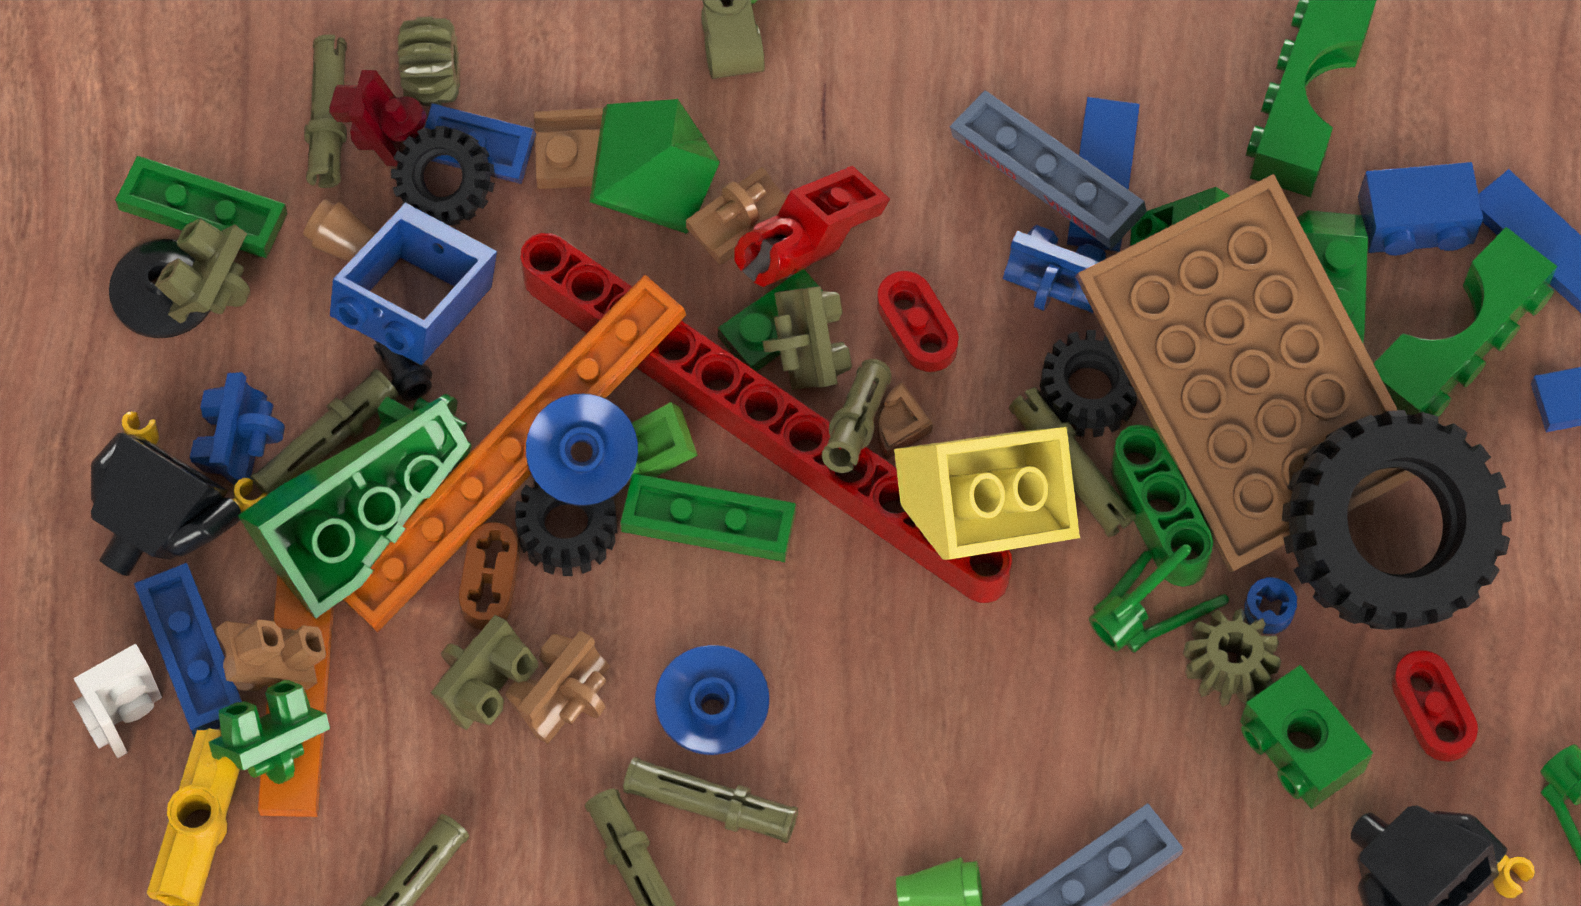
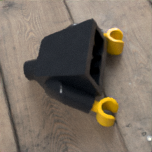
(156, 499)
(1432, 860)

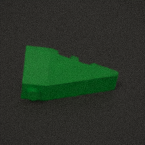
(343, 513)

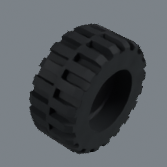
(1467, 505)

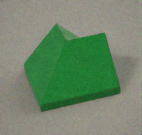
(652, 163)

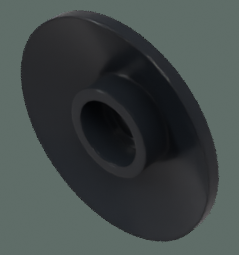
(141, 303)

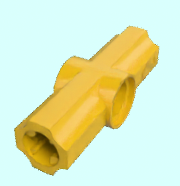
(187, 851)

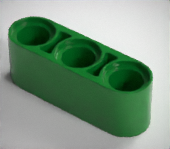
(1161, 481)

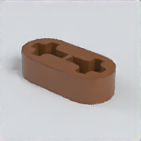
(476, 574)

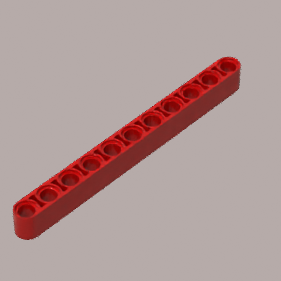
(746, 394)

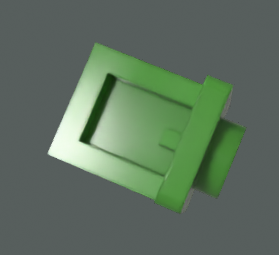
(662, 441)

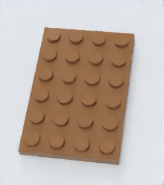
(1239, 359)

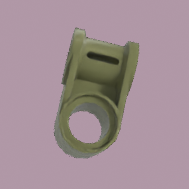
(731, 38)

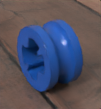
(1273, 590)

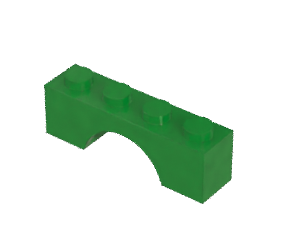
(1295, 135)
(1502, 287)

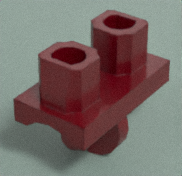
(377, 115)

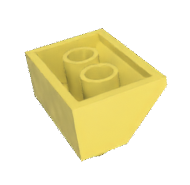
(990, 491)

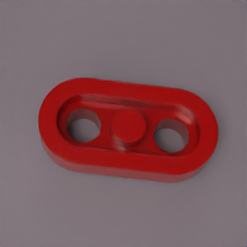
(919, 324)
(1437, 708)

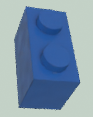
(1420, 208)

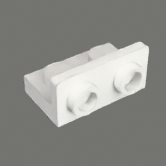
(115, 692)

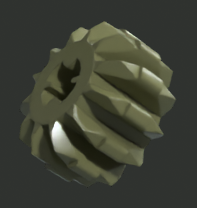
(429, 60)
(1210, 657)

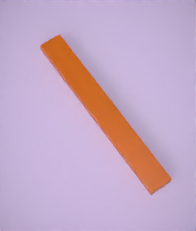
(500, 461)

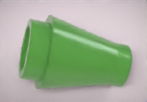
(942, 885)

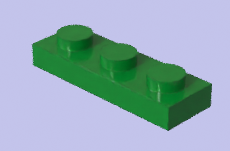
(182, 197)
(708, 517)

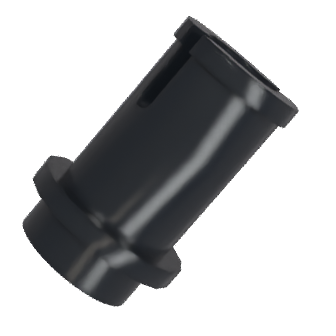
(407, 376)

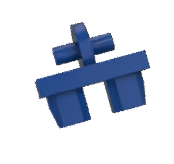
(1048, 268)
(241, 429)

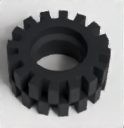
(474, 166)
(1078, 410)
(563, 552)

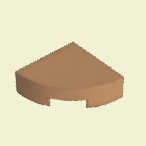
(901, 421)

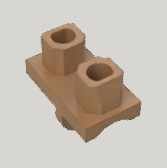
(735, 214)
(269, 654)
(566, 687)

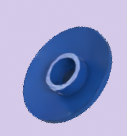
(585, 420)
(707, 675)

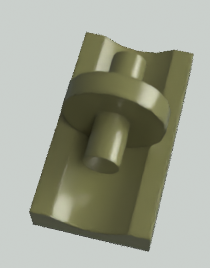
(213, 278)
(805, 337)
(480, 671)

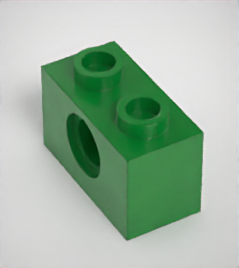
(1301, 706)

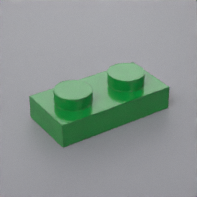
(756, 323)

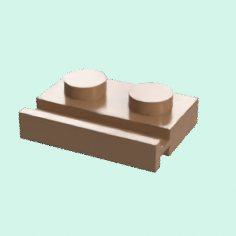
(566, 147)

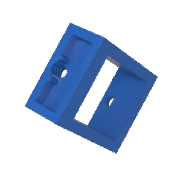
(414, 238)

